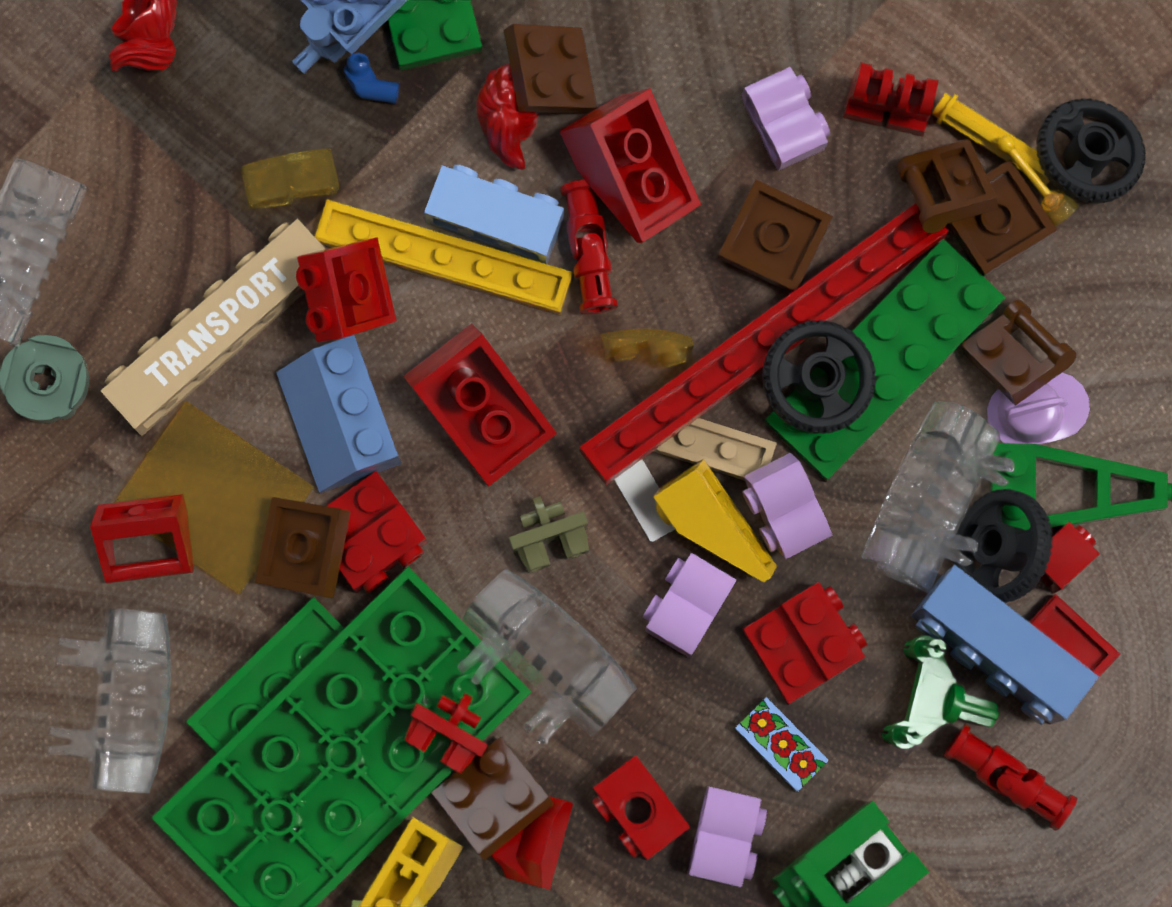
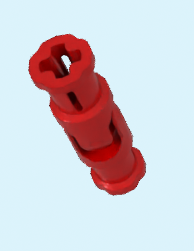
(590, 250)
(1022, 785)

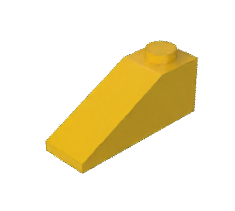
(708, 516)
(413, 868)

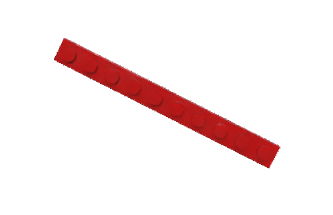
(744, 353)

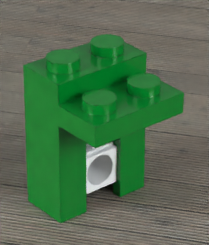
(804, 880)

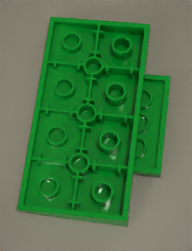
(317, 748)

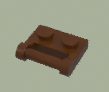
(960, 178)
(1008, 362)

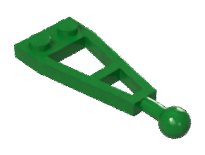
(1024, 481)

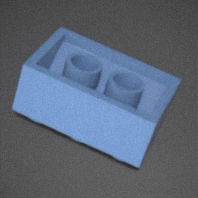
(337, 414)

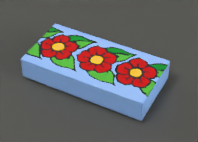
(781, 744)

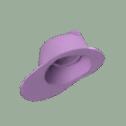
(1044, 416)

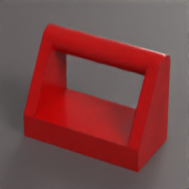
(141, 519)

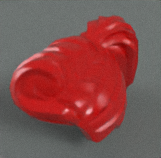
(146, 33)
(501, 119)

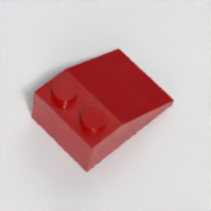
(632, 163)
(480, 404)

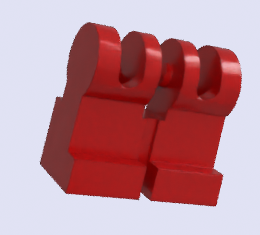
(873, 93)

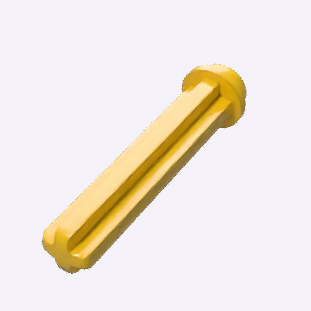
(983, 132)

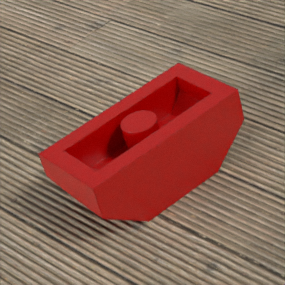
(535, 850)

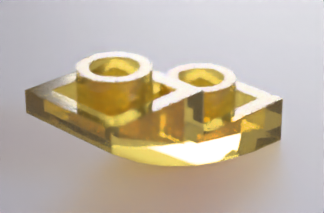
(288, 177)
(661, 345)

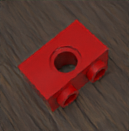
(635, 781)

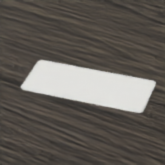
(638, 489)

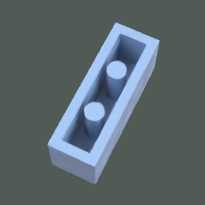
(494, 213)

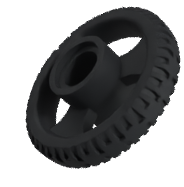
(1099, 137)
(839, 345)
(1005, 545)

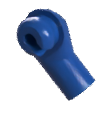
(366, 83)

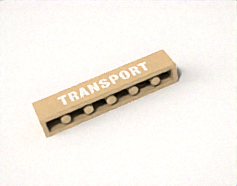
(212, 331)

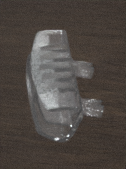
(33, 221)
(932, 495)
(549, 652)
(130, 701)

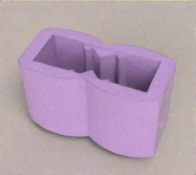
(785, 118)
(786, 506)
(689, 604)
(726, 836)

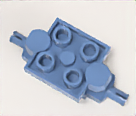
(340, 27)

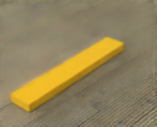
(448, 257)

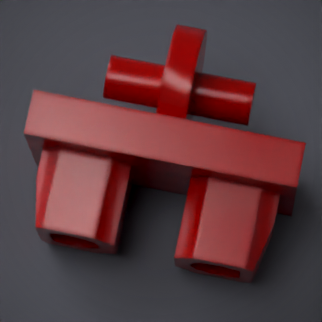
(463, 744)

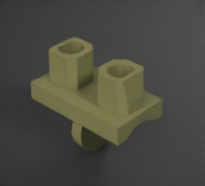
(531, 542)

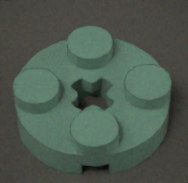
(32, 358)

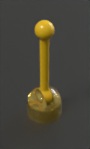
(1055, 203)

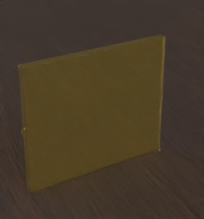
(224, 491)

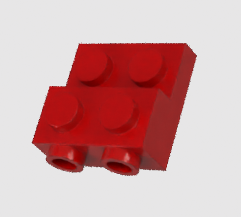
(345, 290)
(377, 534)
(805, 642)

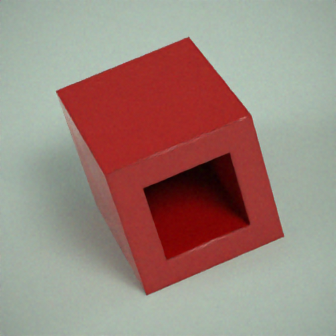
(1071, 553)

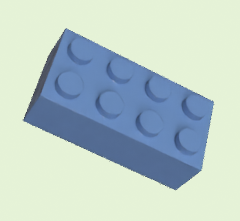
(1003, 647)

